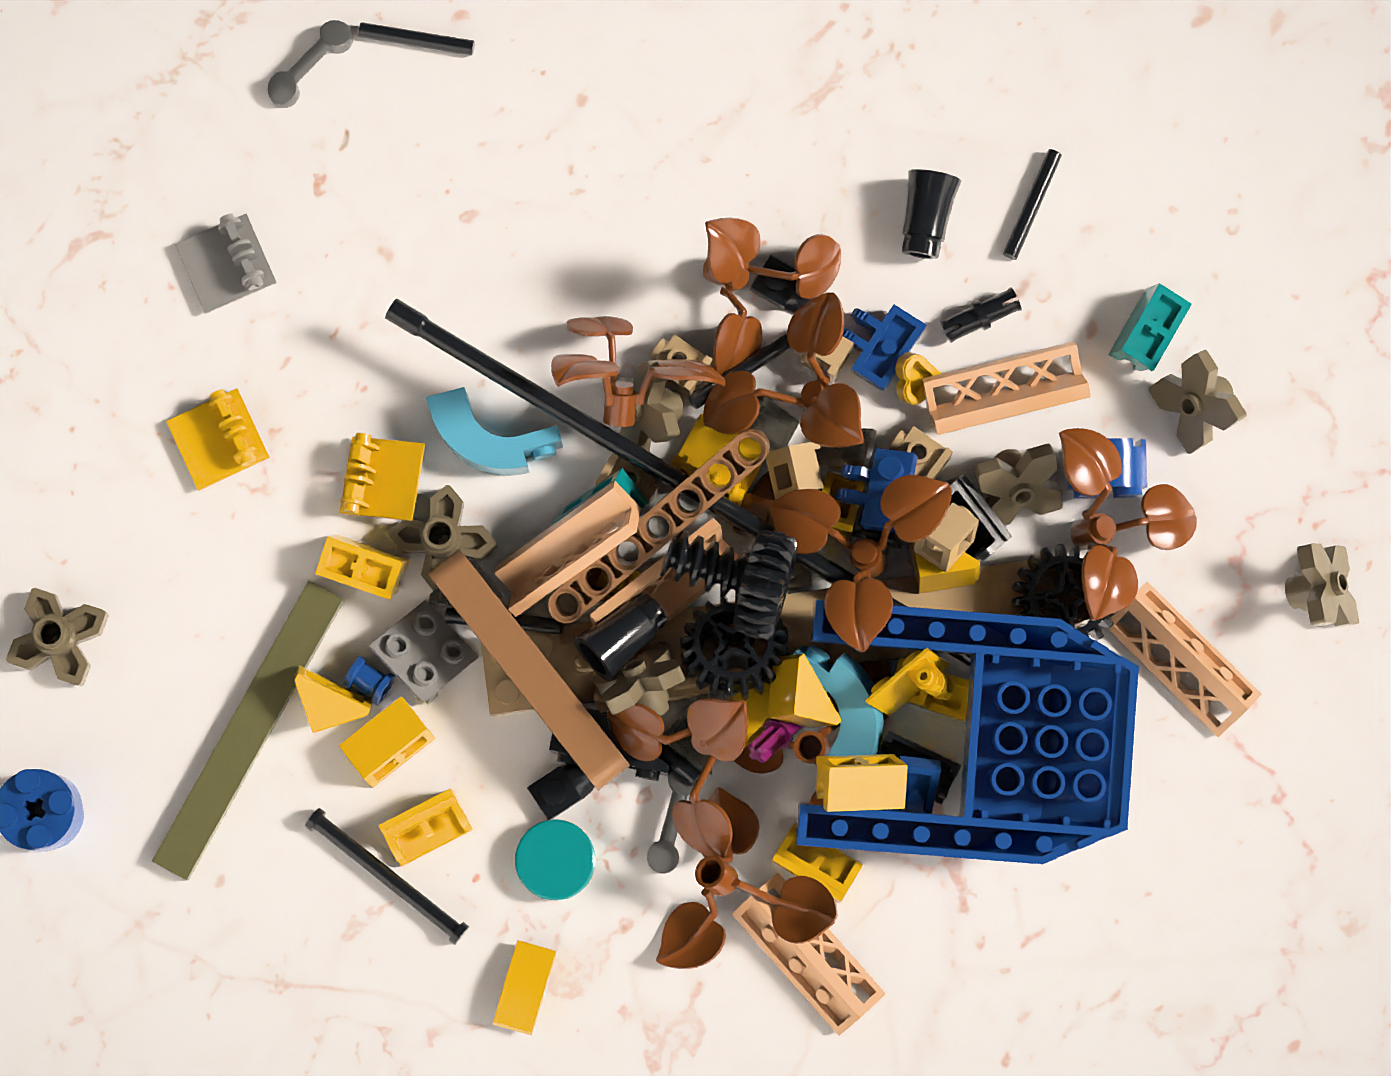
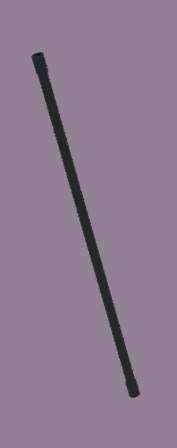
(420, 326)

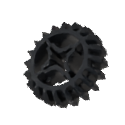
(1062, 580)
(765, 584)
(716, 671)

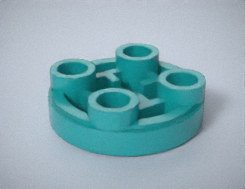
(555, 860)

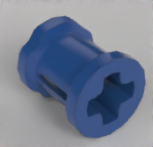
(368, 680)

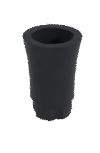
(928, 212)
(620, 635)

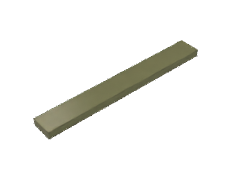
(247, 731)

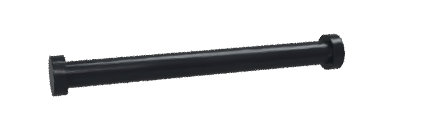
(387, 876)

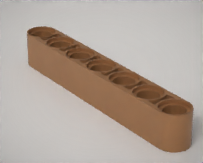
(676, 516)
(528, 669)

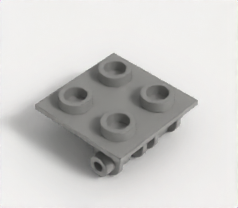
(225, 262)
(423, 652)

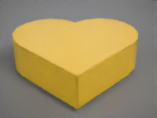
(911, 370)

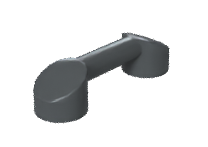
(283, 86)
(663, 855)

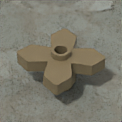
(1200, 399)
(658, 415)
(1020, 481)
(445, 518)
(1323, 586)
(65, 654)
(642, 682)

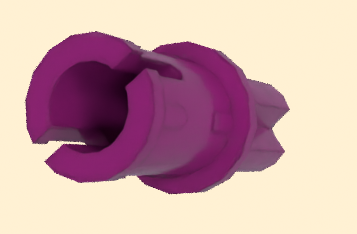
(776, 735)

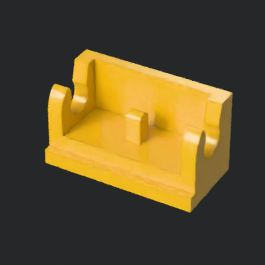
(361, 566)
(386, 742)
(861, 782)
(426, 827)
(824, 864)

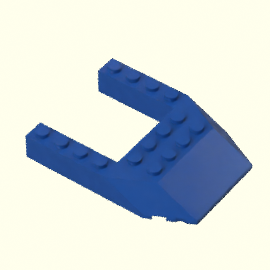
(1040, 745)

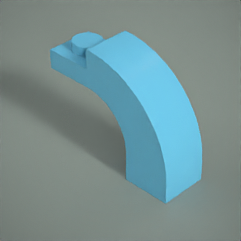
(481, 449)
(850, 687)

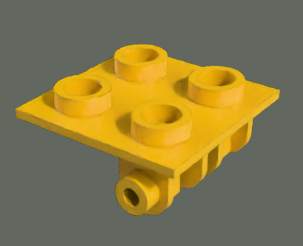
(217, 438)
(706, 442)
(382, 478)
(919, 671)

